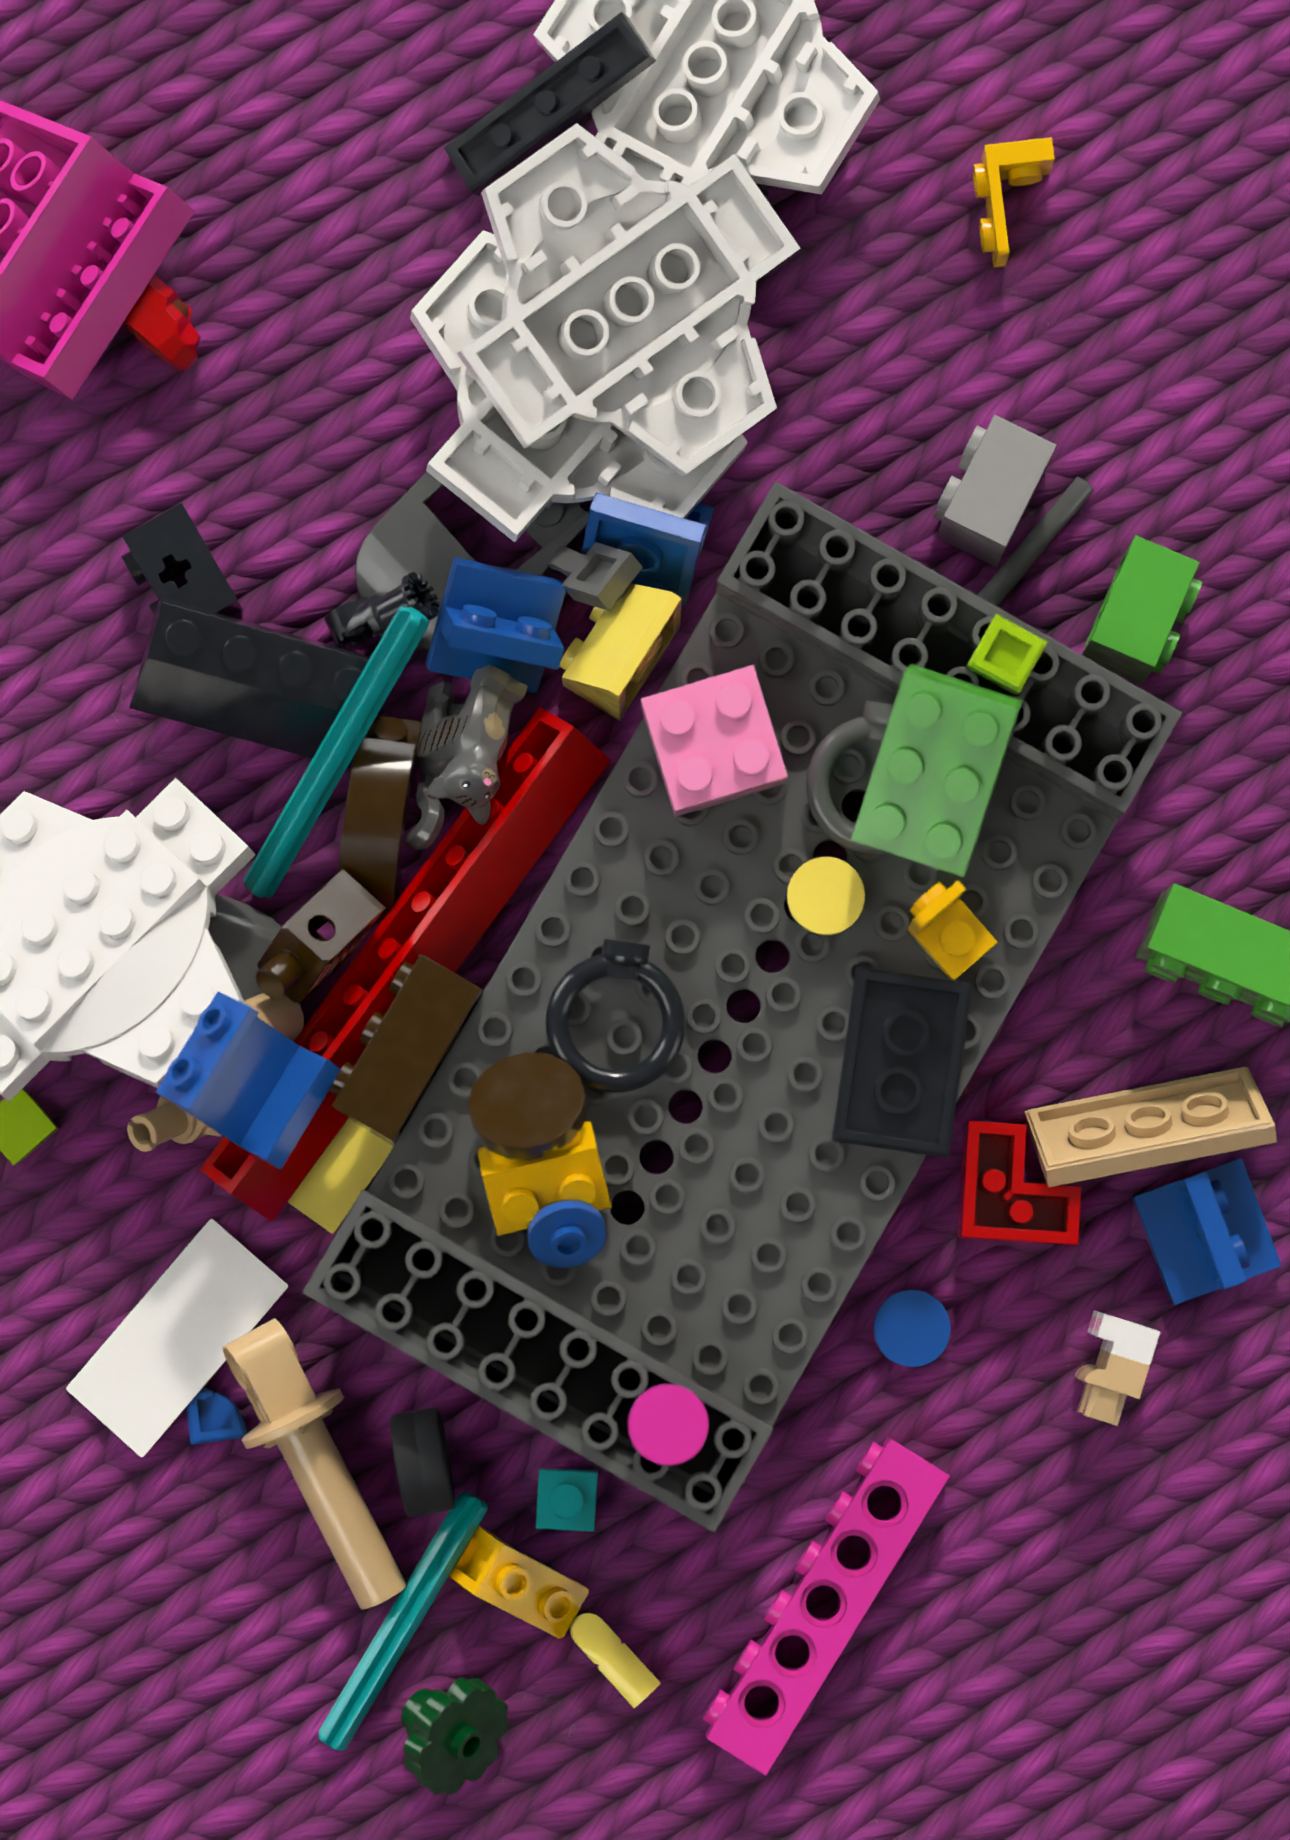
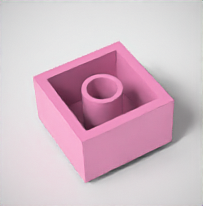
(714, 740)

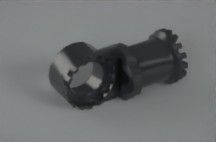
(375, 613)

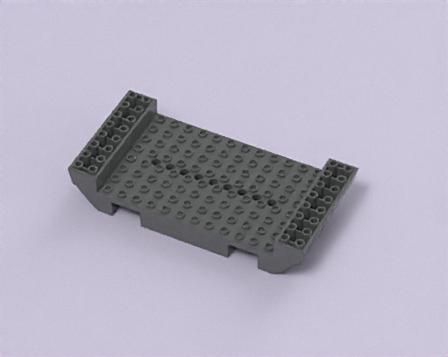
(760, 1211)

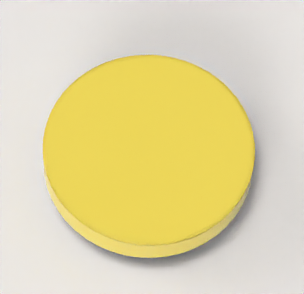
(826, 896)

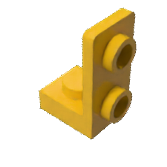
(1022, 165)
(949, 930)
(518, 1583)

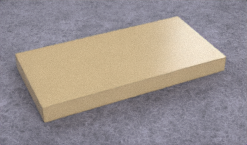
(1149, 1126)

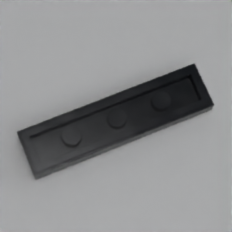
(550, 103)

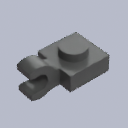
(598, 576)

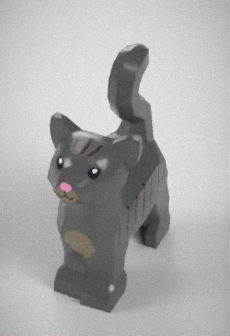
(462, 749)

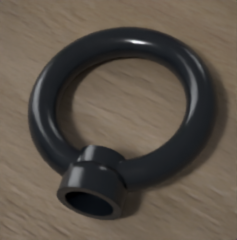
(628, 962)

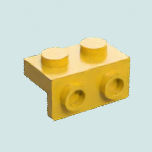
(524, 1187)

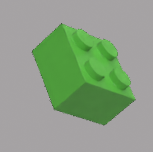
(1139, 610)

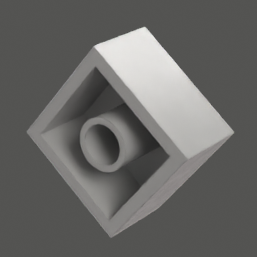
(995, 490)

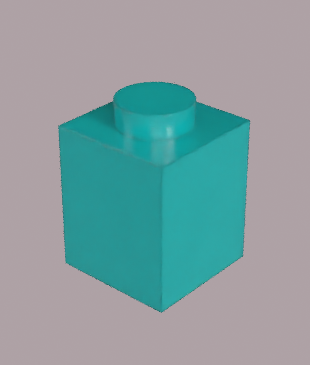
(566, 1499)

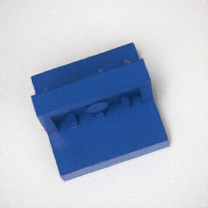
(659, 541)
(499, 621)
(1206, 1232)

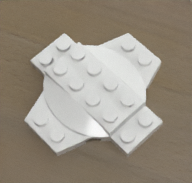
(725, 84)
(628, 300)
(567, 464)
(109, 933)

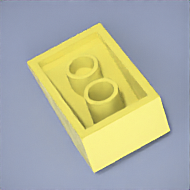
(622, 648)

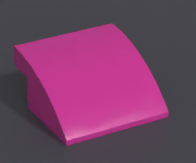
(73, 247)

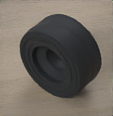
(422, 1462)

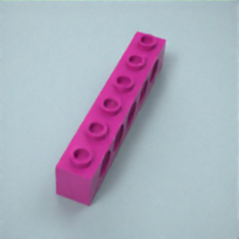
(761, 1739)

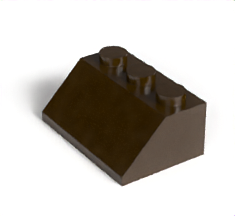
(404, 1048)

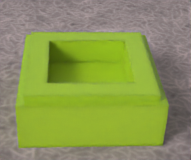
(1006, 654)
(23, 1127)

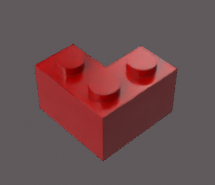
(998, 1203)

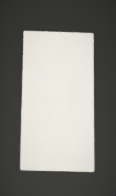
(176, 1337)

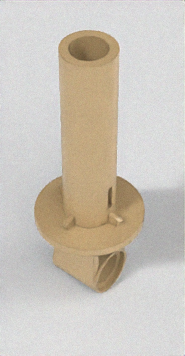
(293, 1419)

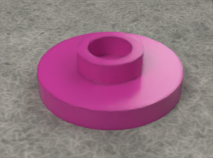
(668, 1424)

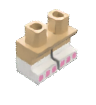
(1119, 1367)

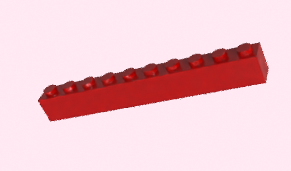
(435, 916)

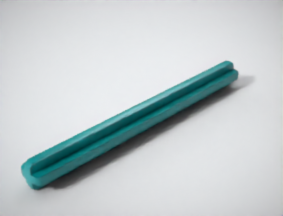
(336, 751)

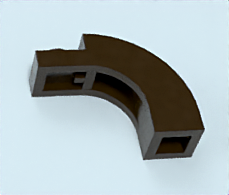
(379, 807)

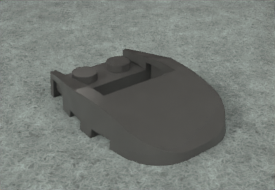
(416, 541)

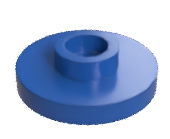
(566, 1234)
(911, 1328)

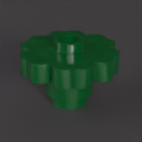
(452, 1734)

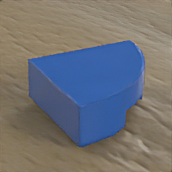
(214, 1418)

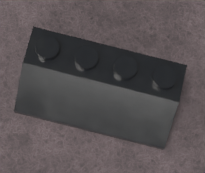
(243, 678)

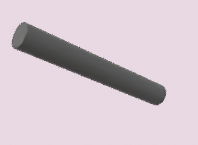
(1036, 542)

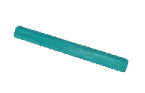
(402, 1621)

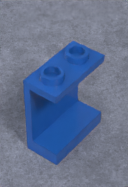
(248, 1080)

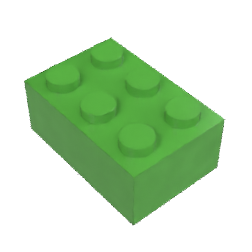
(936, 770)
(1220, 950)

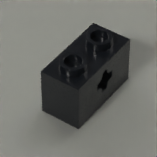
(173, 541)

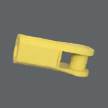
(613, 1658)

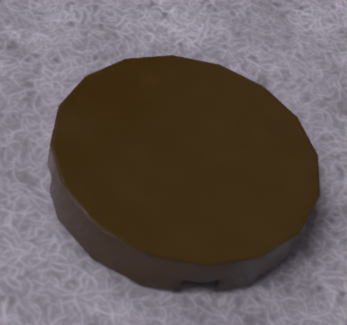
(527, 1105)

